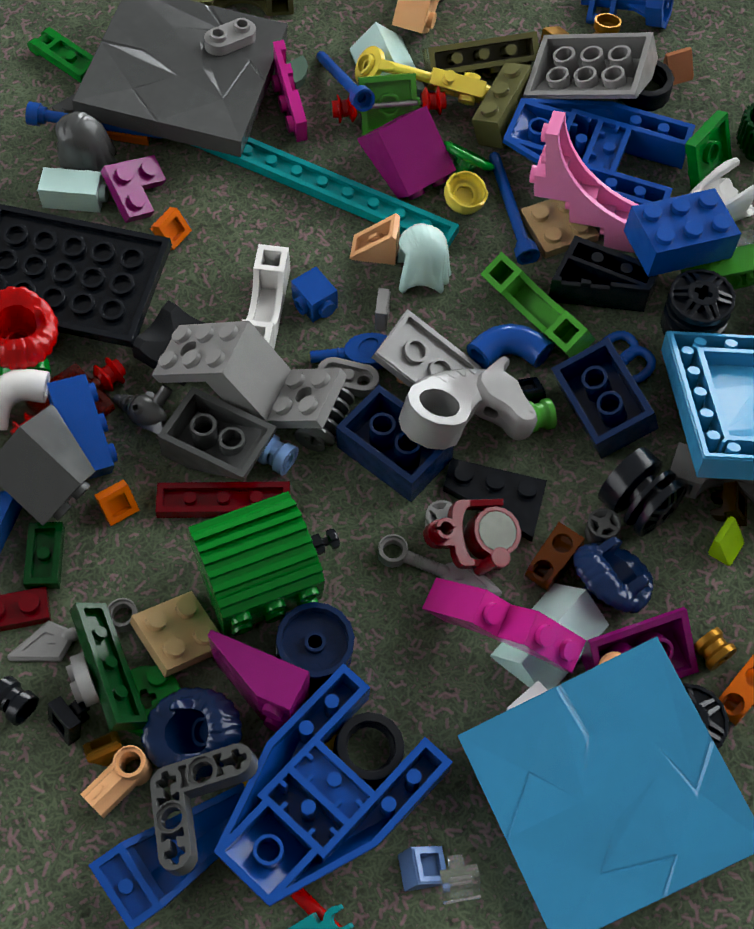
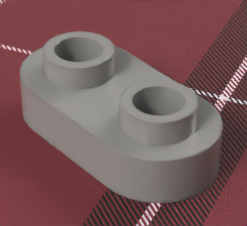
(230, 37)
(355, 373)
(81, 680)

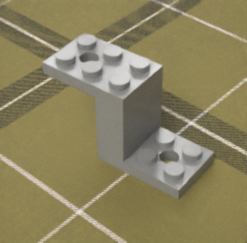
(250, 374)

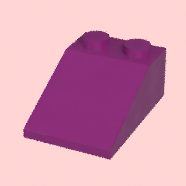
(266, 682)

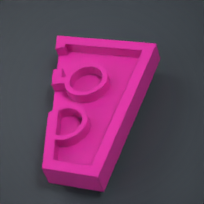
(289, 98)

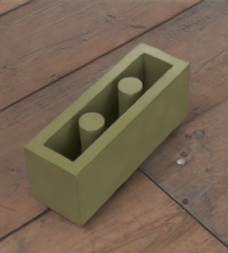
(500, 104)

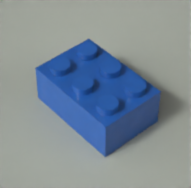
(681, 232)

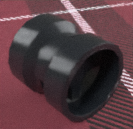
(15, 701)

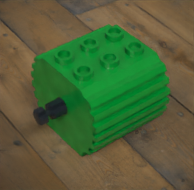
(259, 562)

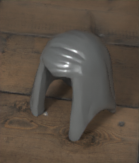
(83, 143)

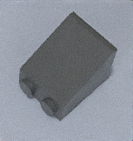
(44, 466)

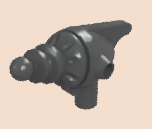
(145, 409)

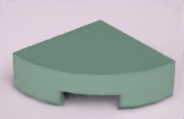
(300, 71)

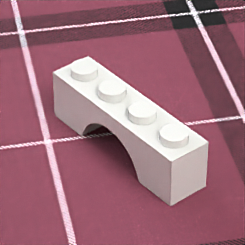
(269, 290)

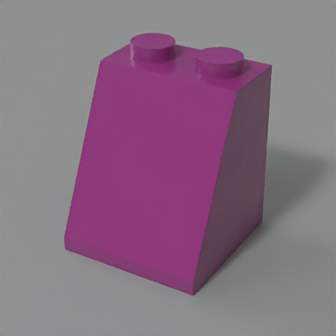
(409, 153)

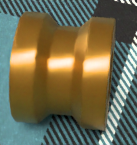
(714, 648)

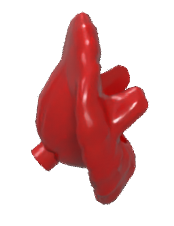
(26, 328)

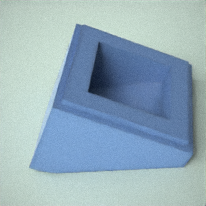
(421, 867)

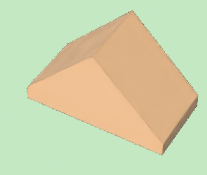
(378, 242)

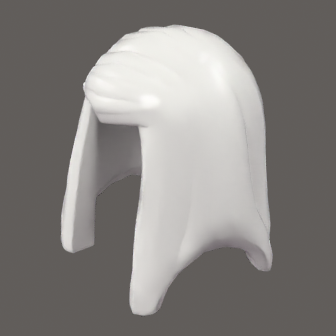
(737, 204)

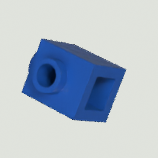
(314, 295)

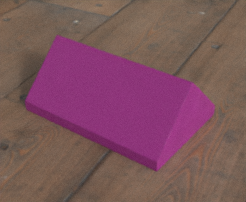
(670, 628)

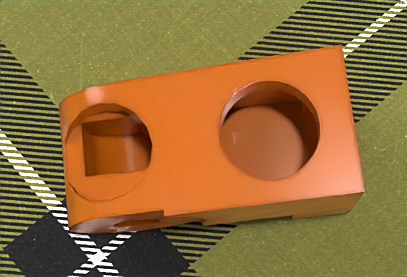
(739, 695)

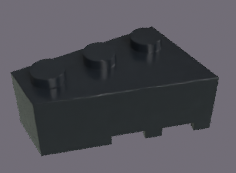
(601, 278)

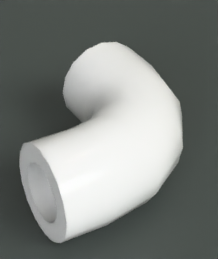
(21, 386)

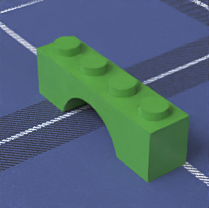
(537, 306)

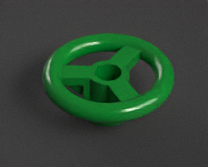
(466, 159)

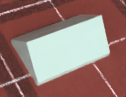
(391, 45)
(568, 607)

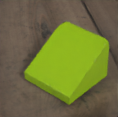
(727, 542)

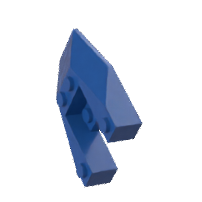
(601, 136)
(310, 809)

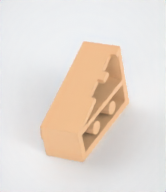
(415, 15)

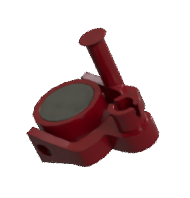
(487, 535)

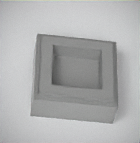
(382, 309)

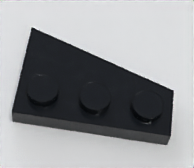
(520, 492)

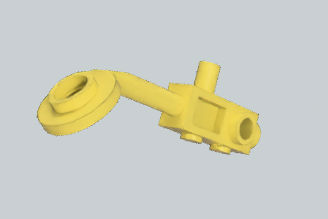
(465, 87)

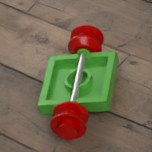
(393, 97)

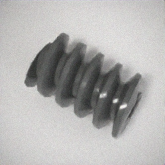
(318, 438)

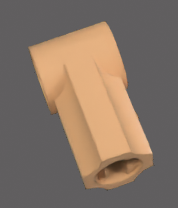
(114, 783)

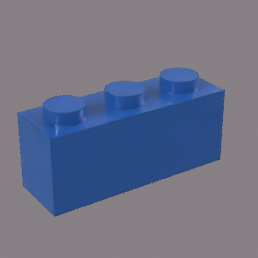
(76, 405)

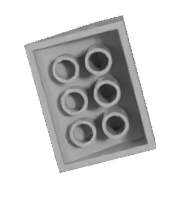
(592, 66)

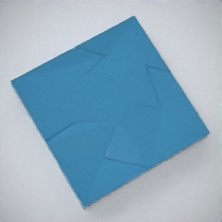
(714, 399)
(610, 791)

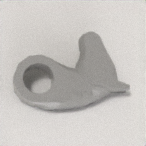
(445, 402)

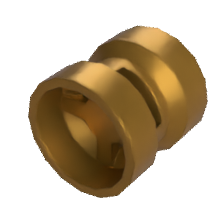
(607, 23)

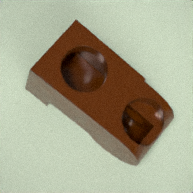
(554, 556)

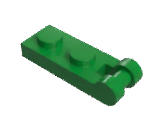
(61, 53)

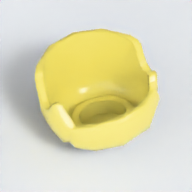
(465, 192)

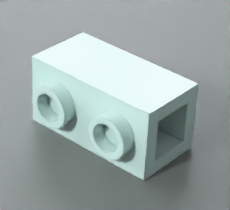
(72, 189)

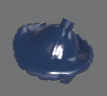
(614, 575)
(190, 725)

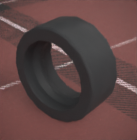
(655, 99)
(390, 731)

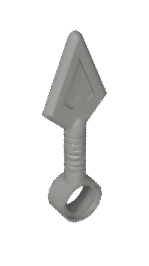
(444, 571)
(53, 640)

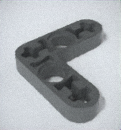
(184, 790)

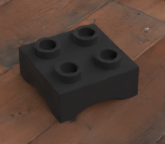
(155, 339)

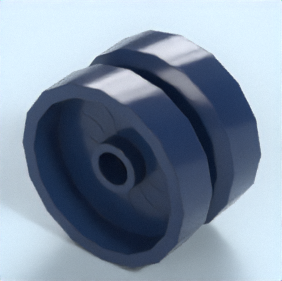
(312, 626)

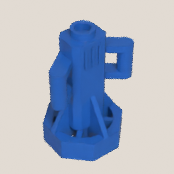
(655, 11)

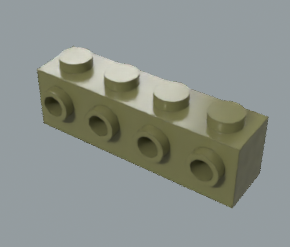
(483, 53)

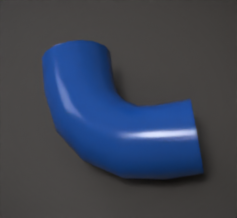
(510, 339)

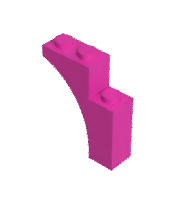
(511, 624)

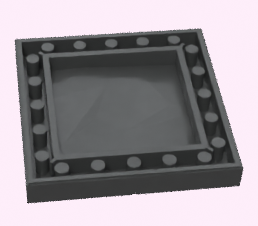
(165, 84)

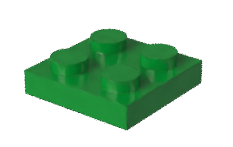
(708, 147)

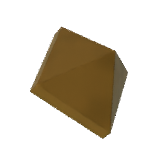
(102, 749)

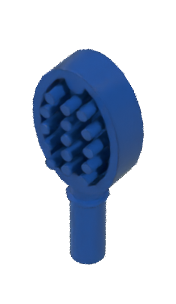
(357, 349)

